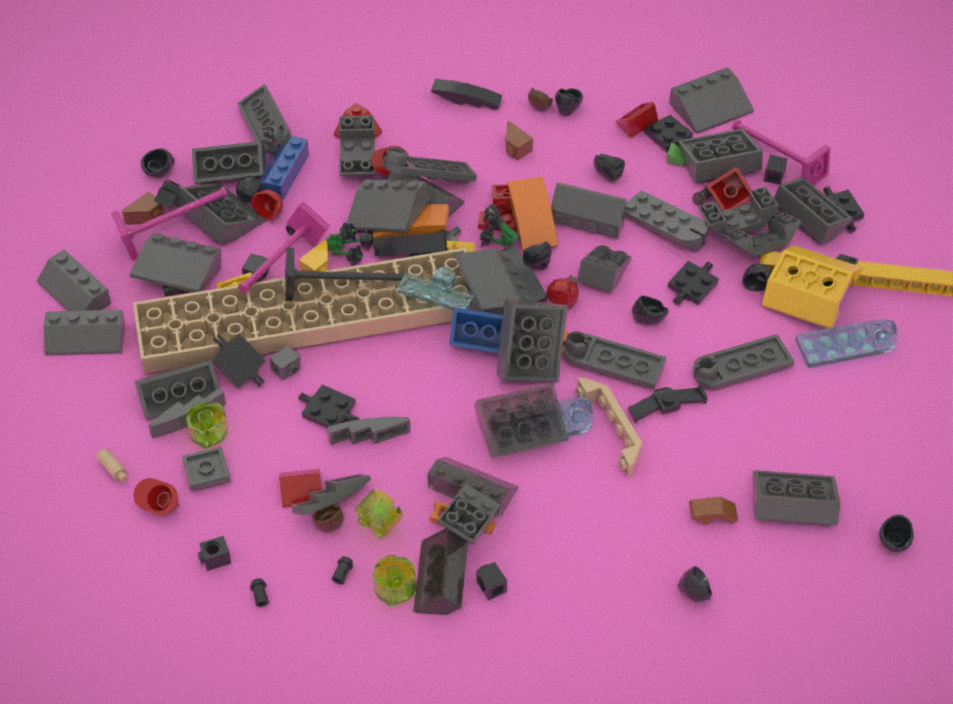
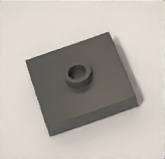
(206, 468)

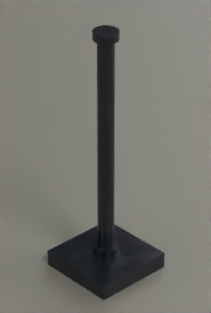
(292, 274)

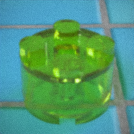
(206, 424)
(378, 513)
(394, 580)

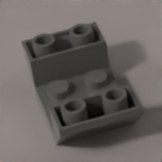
(356, 145)
(746, 217)
(779, 234)

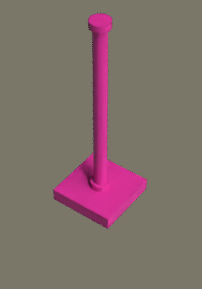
(813, 167)
(306, 224)
(127, 233)

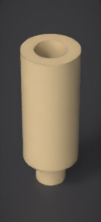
(112, 465)

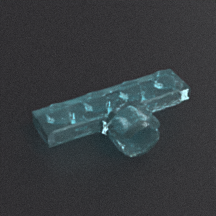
(437, 289)

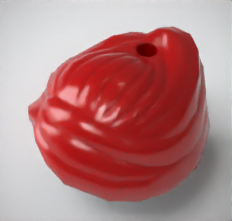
(267, 204)
(563, 292)

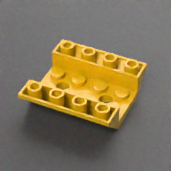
(804, 292)

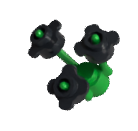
(495, 221)
(348, 233)

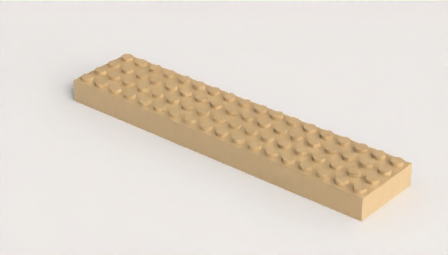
(183, 326)

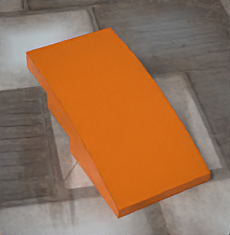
(532, 212)
(431, 220)

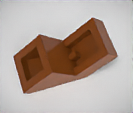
(708, 509)

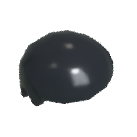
(247, 188)

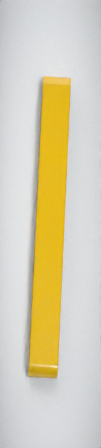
(891, 276)

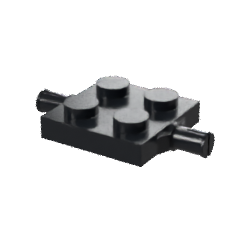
(667, 131)
(847, 203)
(693, 283)
(238, 360)
(328, 407)

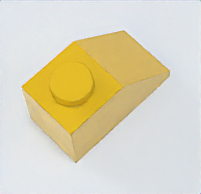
(316, 259)

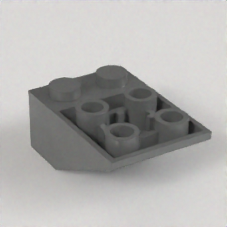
(603, 268)
(469, 514)

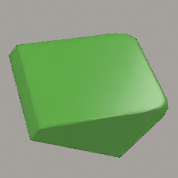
(675, 156)

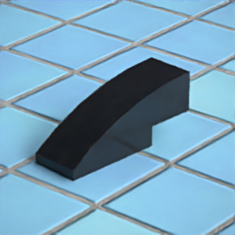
(168, 193)

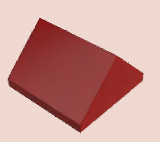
(638, 118)
(297, 485)

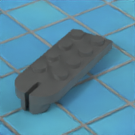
(265, 119)
(400, 163)
(667, 220)
(613, 359)
(742, 362)

